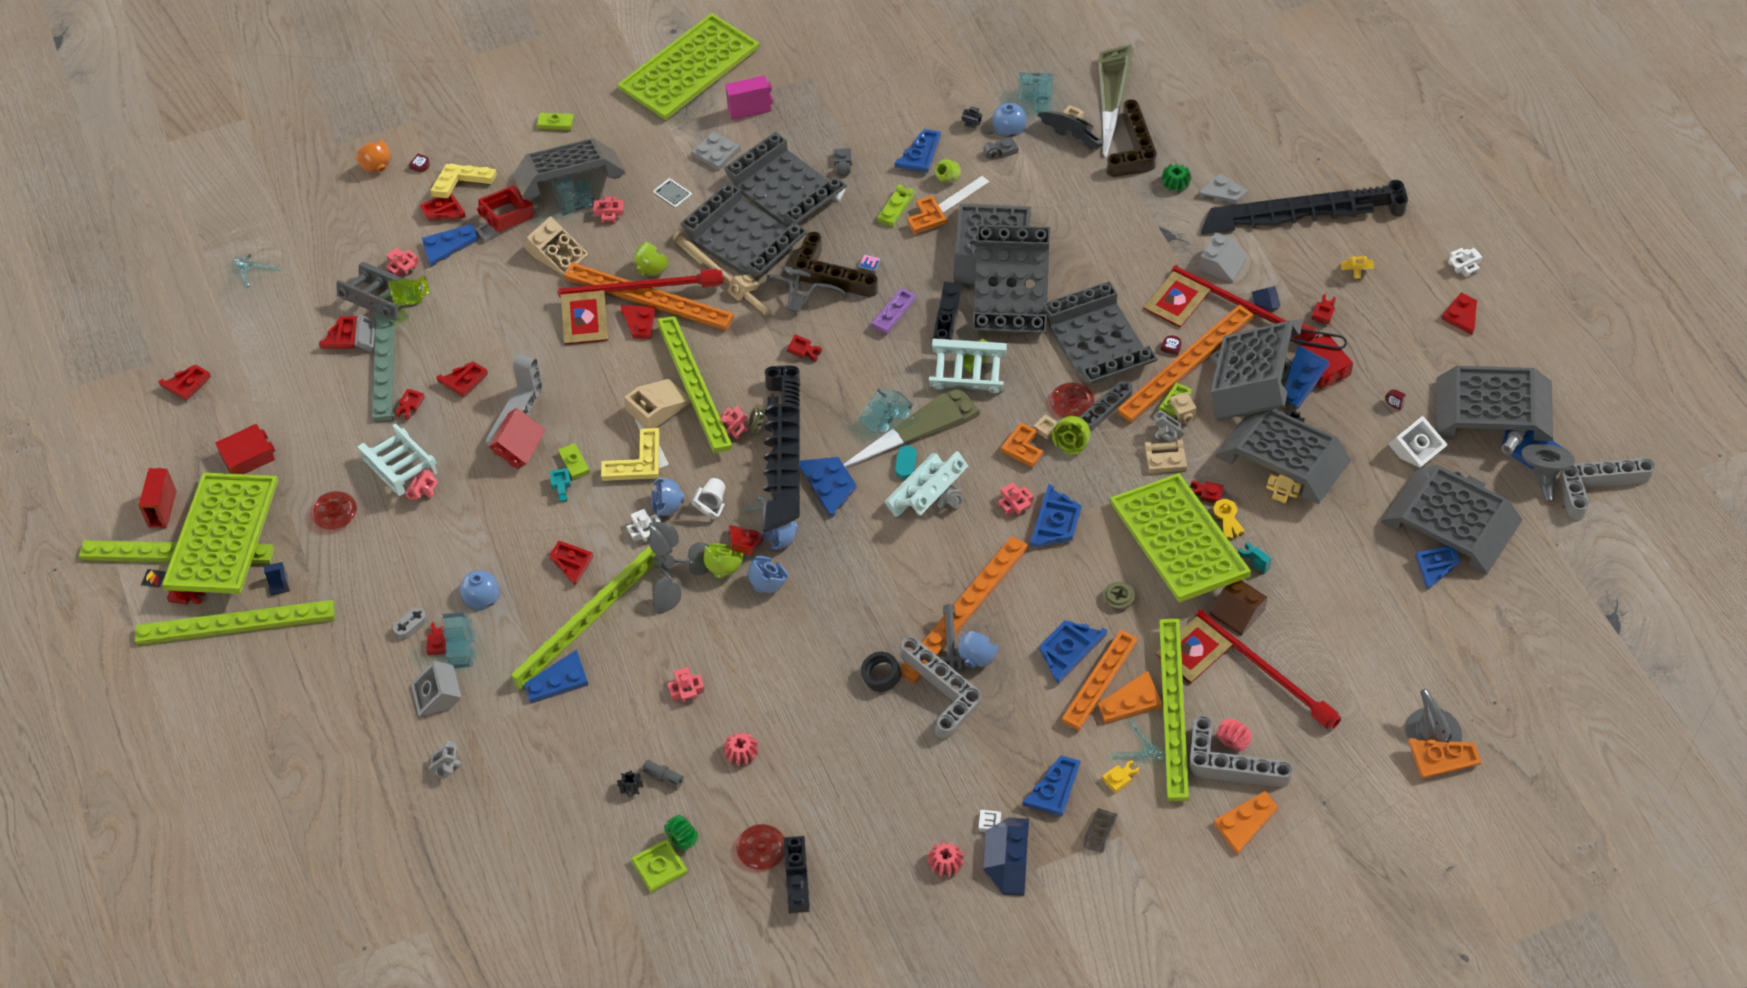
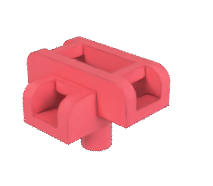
(608, 206)
(401, 258)
(732, 424)
(422, 484)
(1016, 495)
(684, 682)

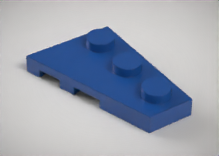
(921, 153)
(446, 242)
(1303, 375)
(557, 679)
(1055, 788)

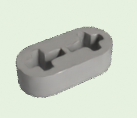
(409, 623)

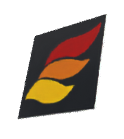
(153, 578)

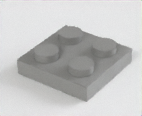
(716, 150)

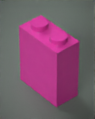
(748, 97)

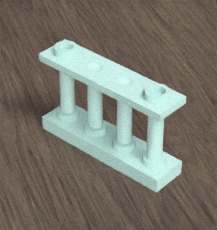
(963, 348)
(387, 473)
(926, 484)

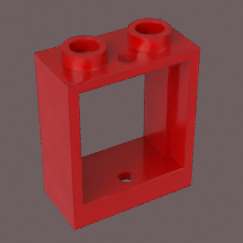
(511, 195)

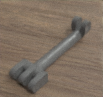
(949, 611)

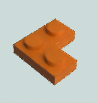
(929, 218)
(1019, 445)

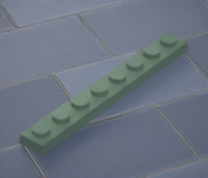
(383, 369)

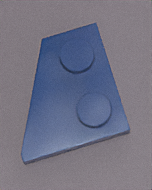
(1436, 564)

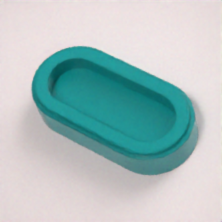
(906, 461)

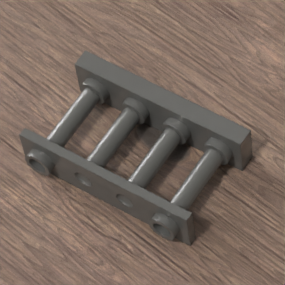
(378, 279)

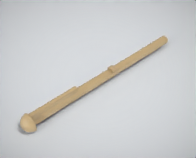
(679, 238)

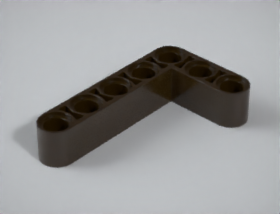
(1144, 153)
(845, 278)

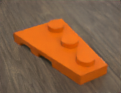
(1132, 699)
(1442, 757)
(1245, 820)

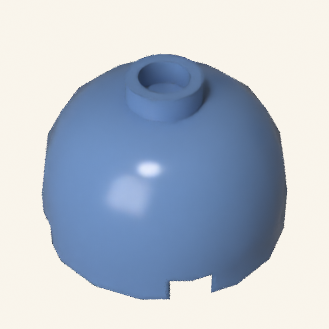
(1009, 119)
(666, 497)
(781, 536)
(766, 576)
(479, 590)
(976, 649)

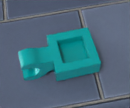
(560, 480)
(1258, 558)

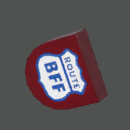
(419, 163)
(1171, 344)
(1395, 398)

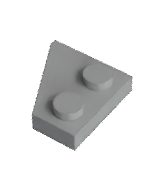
(1224, 190)

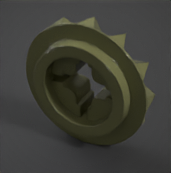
(756, 419)
(1114, 590)

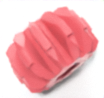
(1234, 734)
(740, 748)
(938, 861)

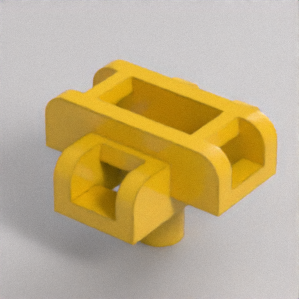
(1363, 263)
(1283, 485)

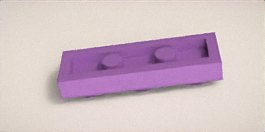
(894, 311)

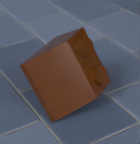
(1239, 606)

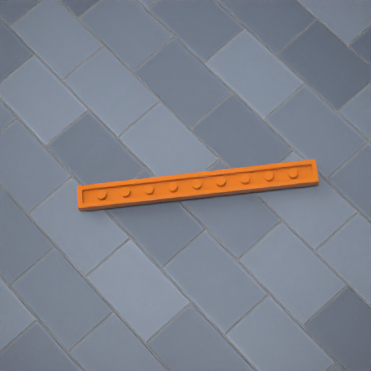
(653, 298)
(1184, 364)
(971, 600)

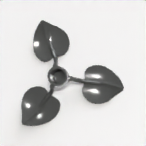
(795, 299)
(662, 540)

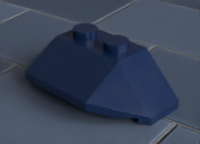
(1007, 855)

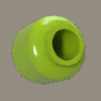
(947, 171)

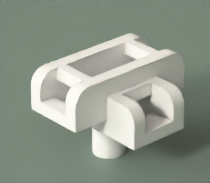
(1465, 257)
(640, 525)

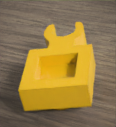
(1119, 778)

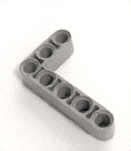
(526, 393)
(1600, 474)
(943, 683)
(1231, 762)

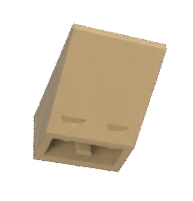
(554, 246)
(655, 402)

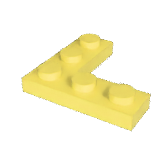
(452, 173)
(643, 468)

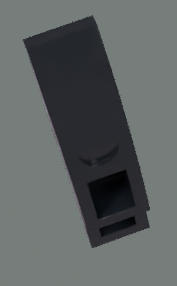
(1069, 124)
(947, 311)
(796, 874)

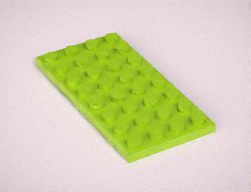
(688, 66)
(220, 533)
(1180, 537)

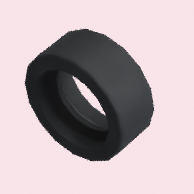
(875, 659)

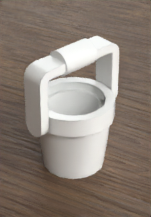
(710, 498)

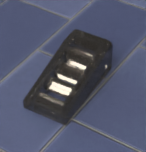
(1095, 841)

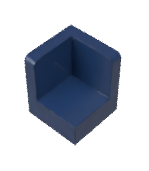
(1266, 298)
(276, 578)

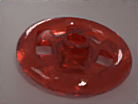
(1056, 398)
(330, 507)
(755, 861)

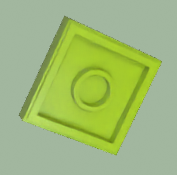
(659, 865)

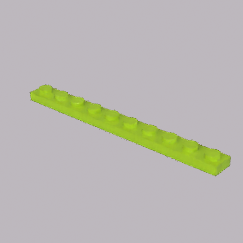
(694, 385)
(150, 551)
(584, 618)
(235, 622)
(1173, 710)

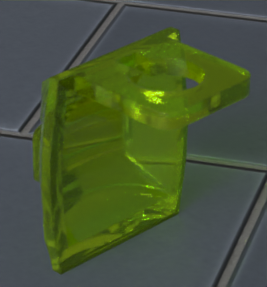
(407, 291)

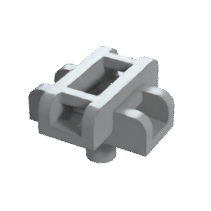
(1168, 427)
(951, 497)
(444, 760)

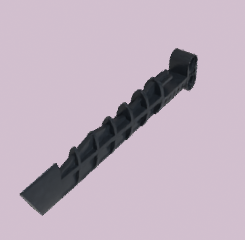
(1291, 208)
(784, 459)

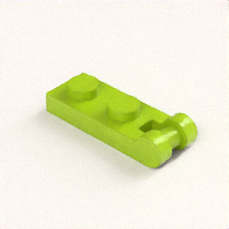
(896, 205)

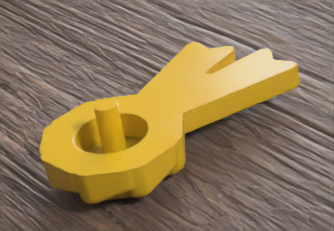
(1226, 511)

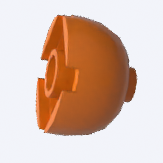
(374, 156)

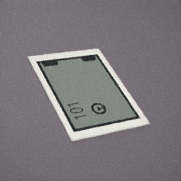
(672, 192)

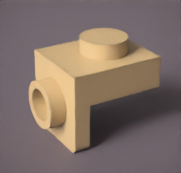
(742, 284)
(1183, 407)

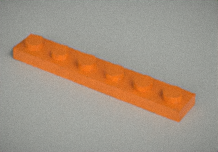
(1099, 680)

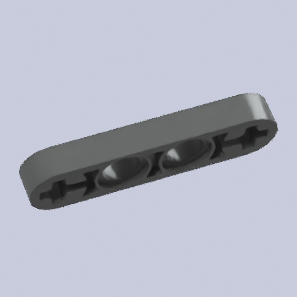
(1108, 408)

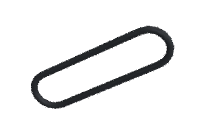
(1321, 345)

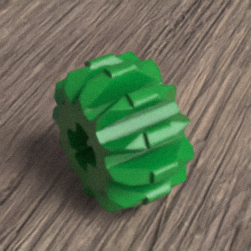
(1176, 177)
(681, 832)

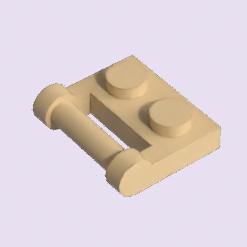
(1165, 461)

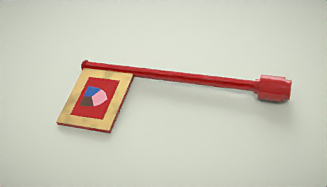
(1184, 293)
(586, 309)
(1206, 641)

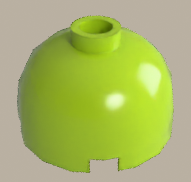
(649, 261)
(1071, 435)
(722, 560)

